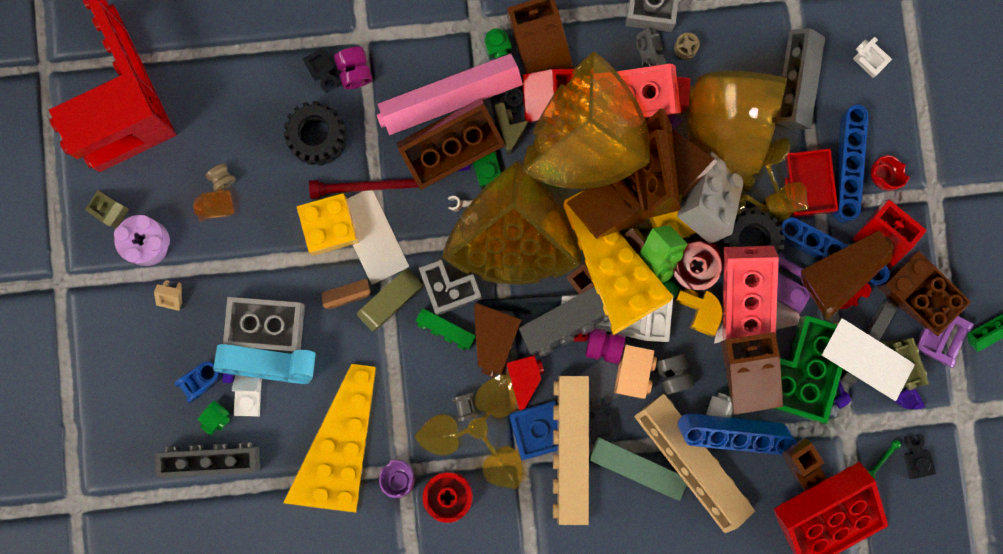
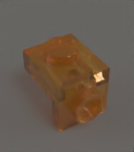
(213, 205)

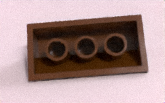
(450, 144)

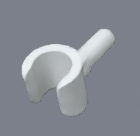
(461, 203)

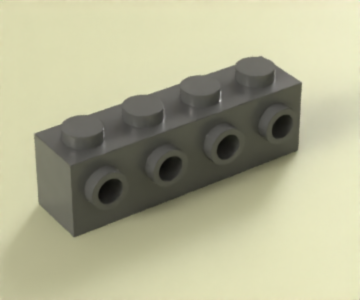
(802, 74)
(564, 323)
(207, 462)

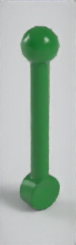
(896, 444)

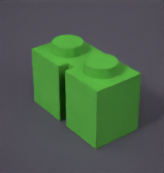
(662, 251)

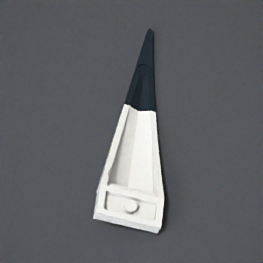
(649, 328)

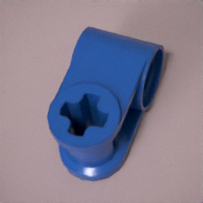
(196, 383)

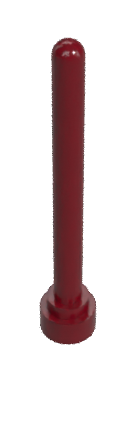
(319, 189)

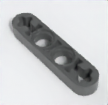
(875, 329)

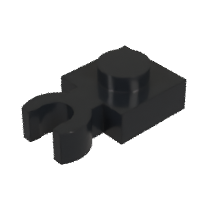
(321, 67)
(601, 424)
(919, 462)

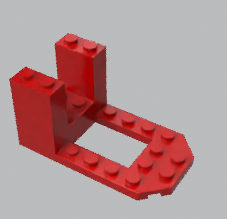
(118, 115)

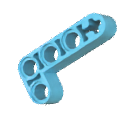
(265, 364)

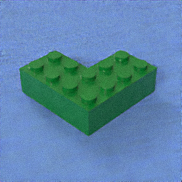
(808, 377)

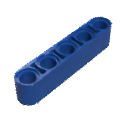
(856, 154)
(822, 244)
(735, 434)

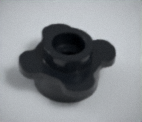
(507, 99)

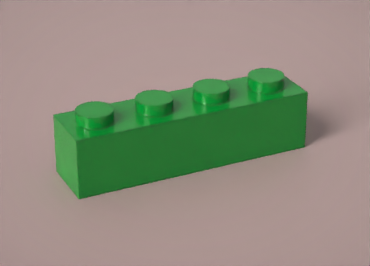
(446, 329)
(986, 334)

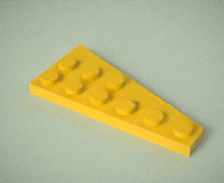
(619, 276)
(335, 460)

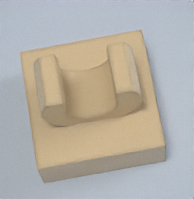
(168, 297)

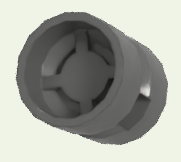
(675, 374)

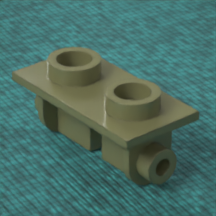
(910, 351)

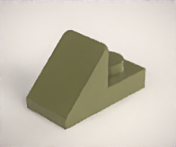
(510, 133)
(106, 209)

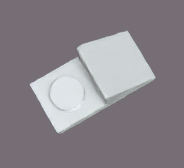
(247, 396)

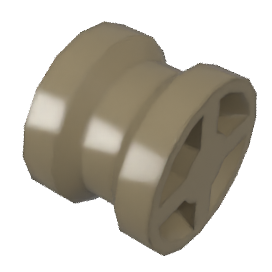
(688, 41)
(220, 177)

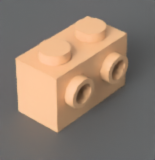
(634, 372)

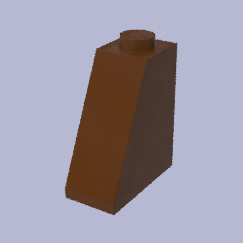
(493, 338)

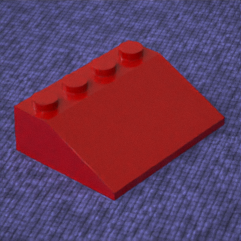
(833, 513)

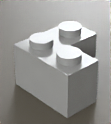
(446, 294)

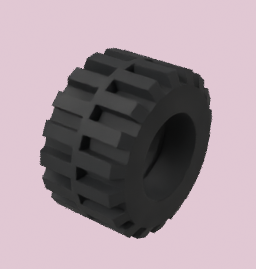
(304, 117)
(759, 222)

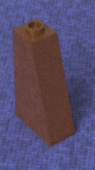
(844, 273)

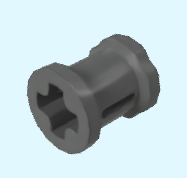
(465, 407)

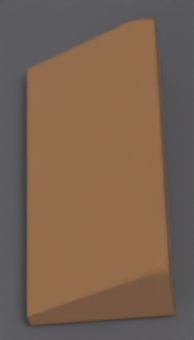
(346, 294)

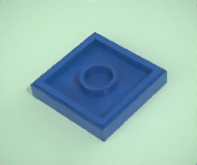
(534, 430)

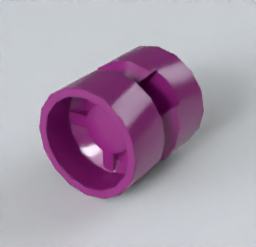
(354, 72)
(605, 345)

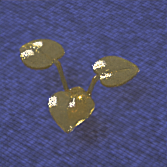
(788, 199)
(494, 398)

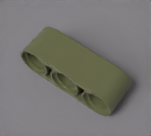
(390, 299)

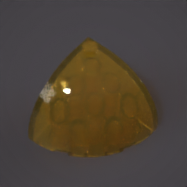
(734, 116)
(589, 131)
(513, 233)

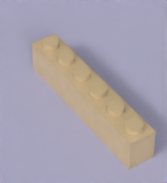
(573, 450)
(695, 465)

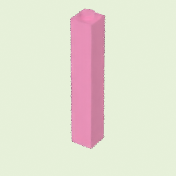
(449, 94)

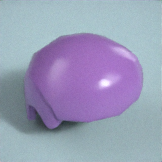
(397, 479)

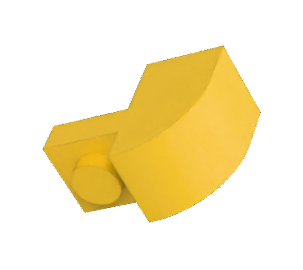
(708, 310)

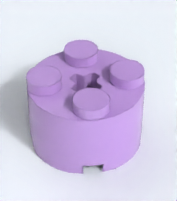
(129, 235)

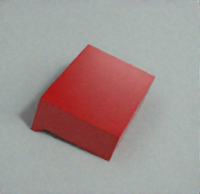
(816, 173)

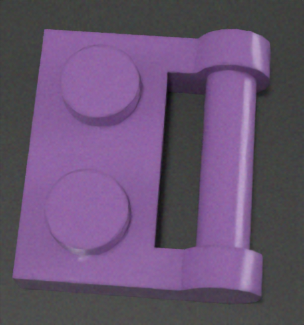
(789, 292)
(932, 345)

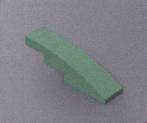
(638, 469)

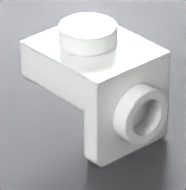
(871, 57)

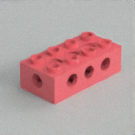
(663, 79)
(755, 314)

